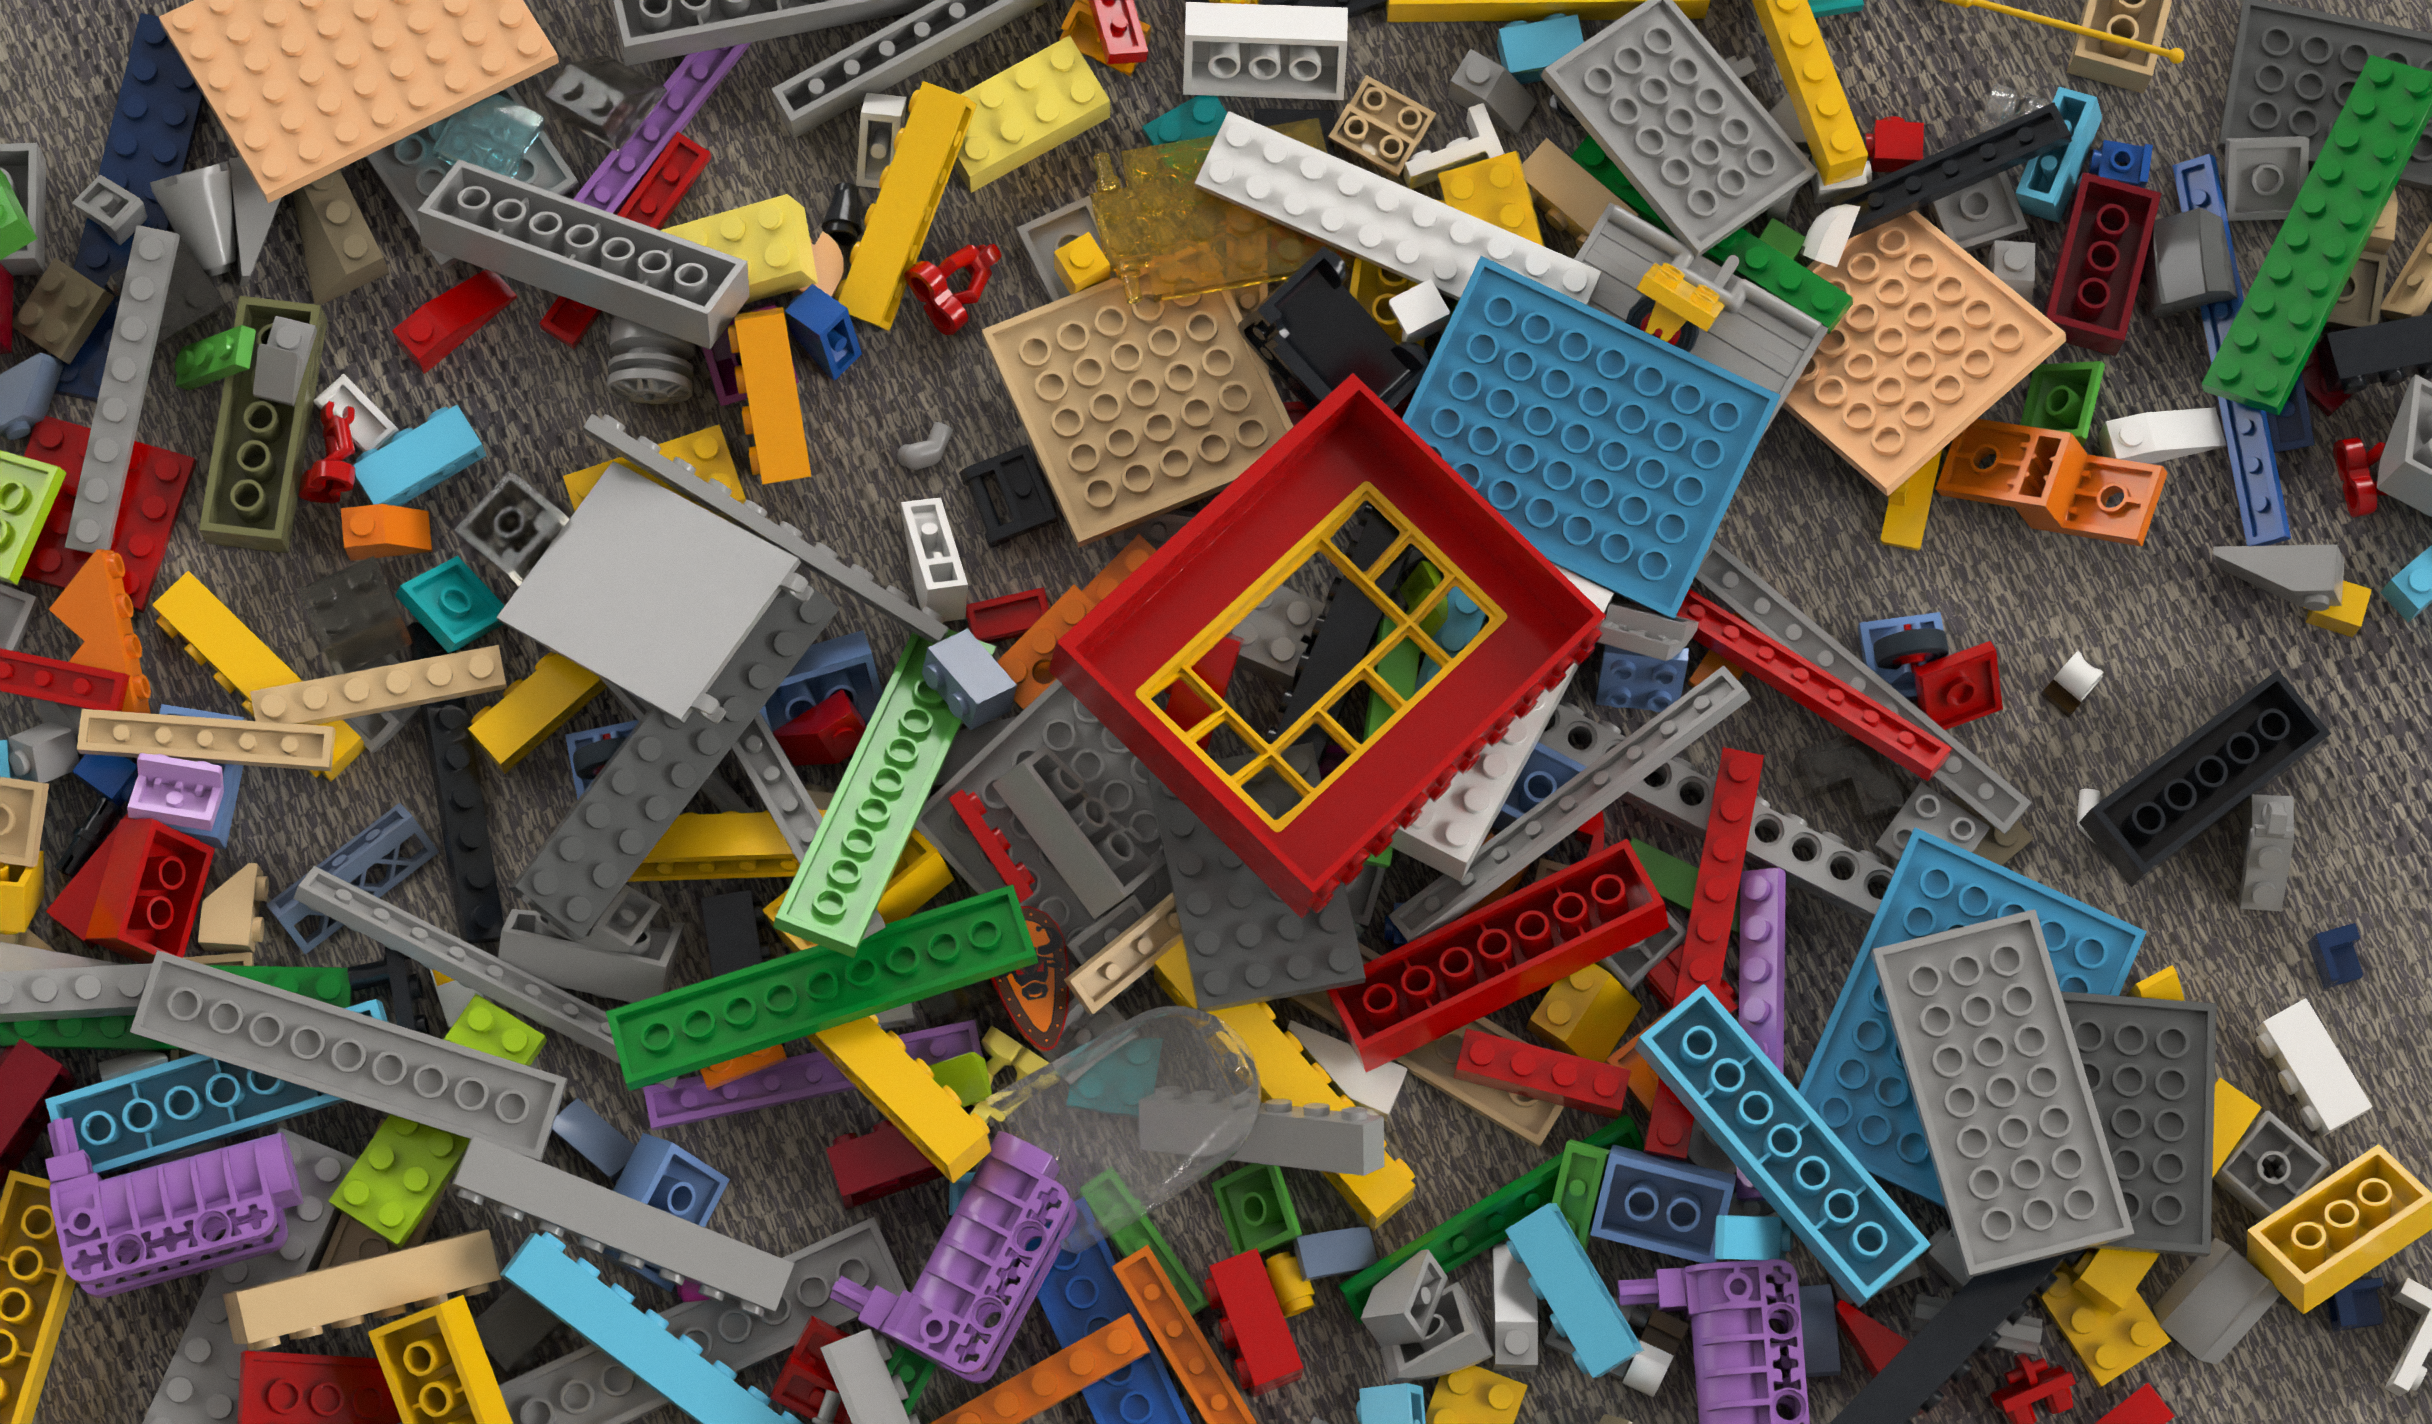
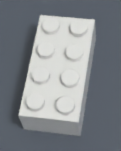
(1265, 51)

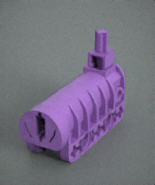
(168, 1211)
(975, 1264)
(1734, 1336)

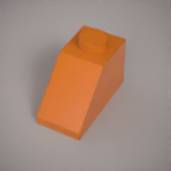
(385, 531)

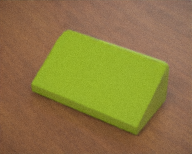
(965, 1076)

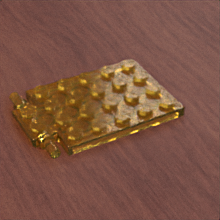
(1187, 235)

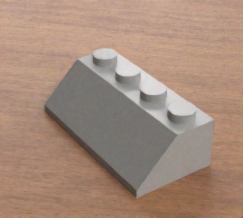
(865, 1381)

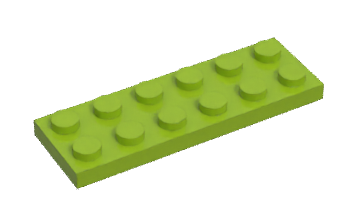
(412, 1161)

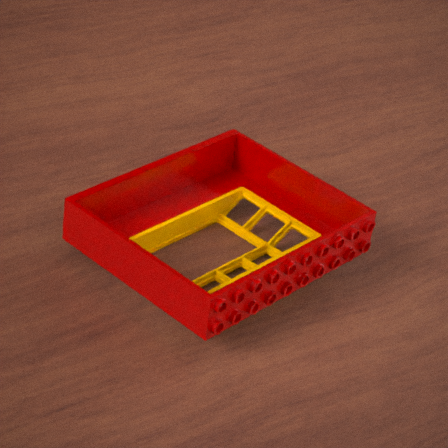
(1250, 545)

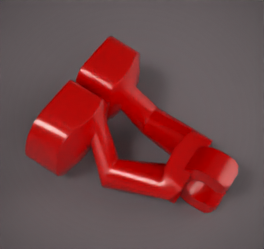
(930, 285)
(2353, 468)
(331, 475)

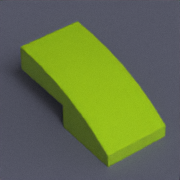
(1417, 588)

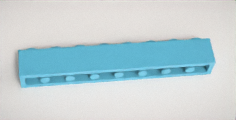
(635, 1338)

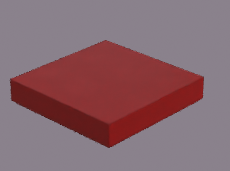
(1960, 686)

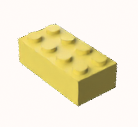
(1029, 112)
(767, 236)

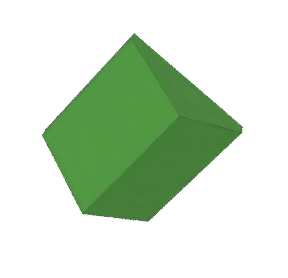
(2063, 397)
(1257, 1209)

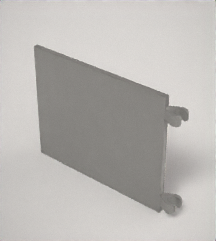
(651, 592)

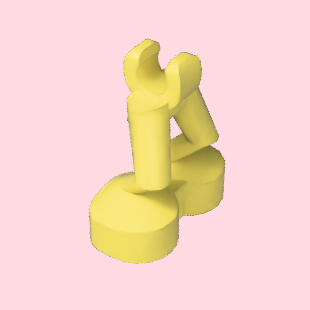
(1009, 1053)

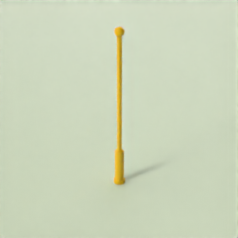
(2175, 55)

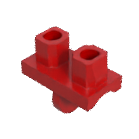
(2030, 1383)

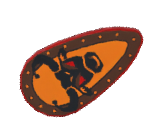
(1037, 993)

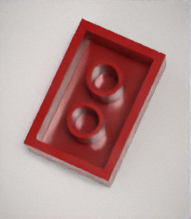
(149, 891)
(1252, 1323)

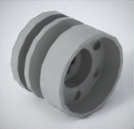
(649, 364)

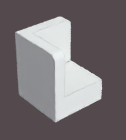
(1420, 311)

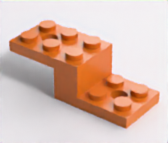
(2052, 481)
(1040, 640)

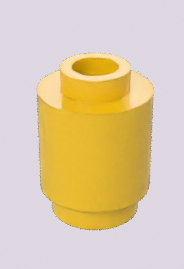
(1286, 1280)

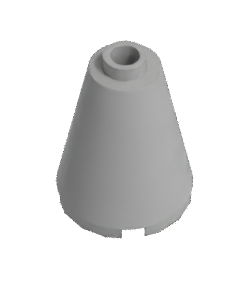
(202, 214)

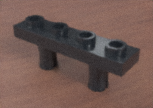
(405, 986)

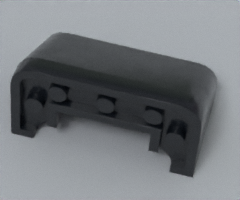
(1320, 335)

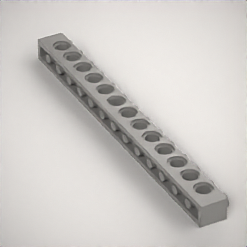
(1789, 829)

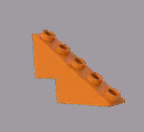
(100, 615)

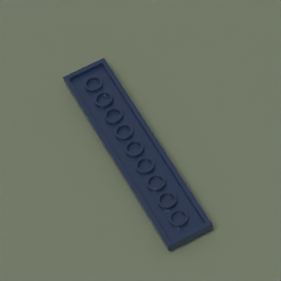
(145, 144)

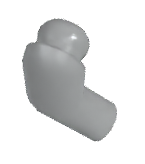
(927, 452)

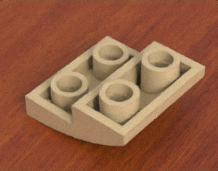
(1382, 126)

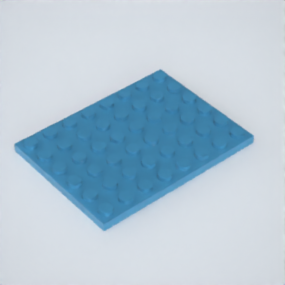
(1588, 433)
(1857, 1068)

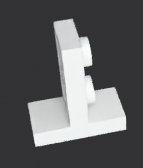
(1425, 166)
(2409, 1370)

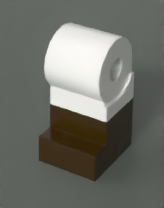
(2072, 684)
(1660, 1342)

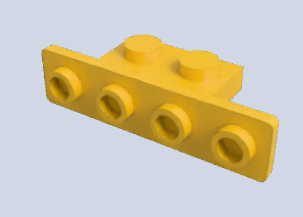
(1910, 507)

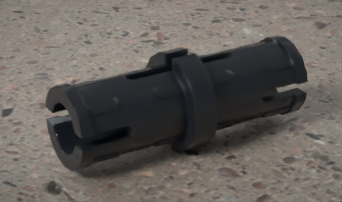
(88, 837)

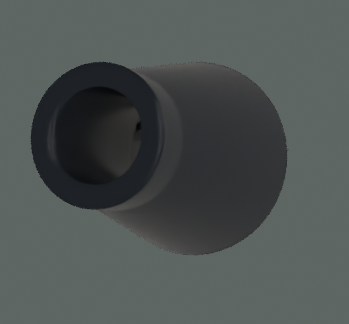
(843, 215)

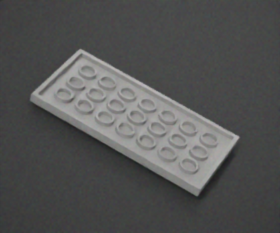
(2001, 1093)

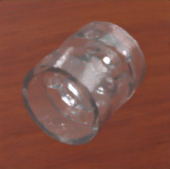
(2005, 105)

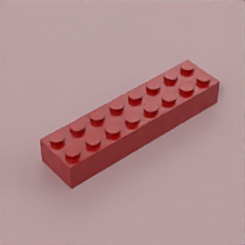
(1499, 954)

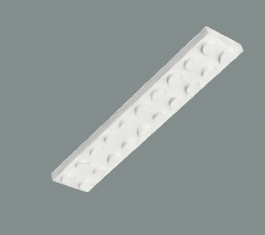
(1372, 214)

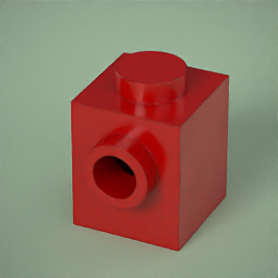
(1894, 144)

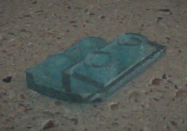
(490, 135)

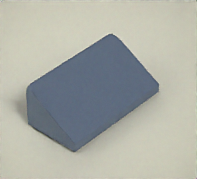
(593, 1139)

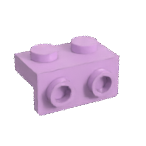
(176, 791)

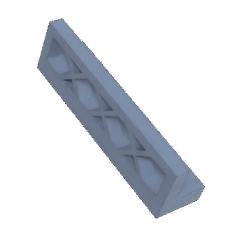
(352, 862)

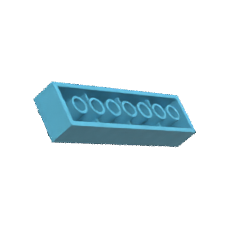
(182, 1107)
(1781, 1145)

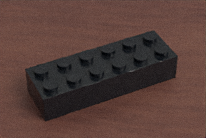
(2204, 778)

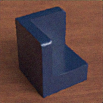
(2336, 955)
(2356, 1305)

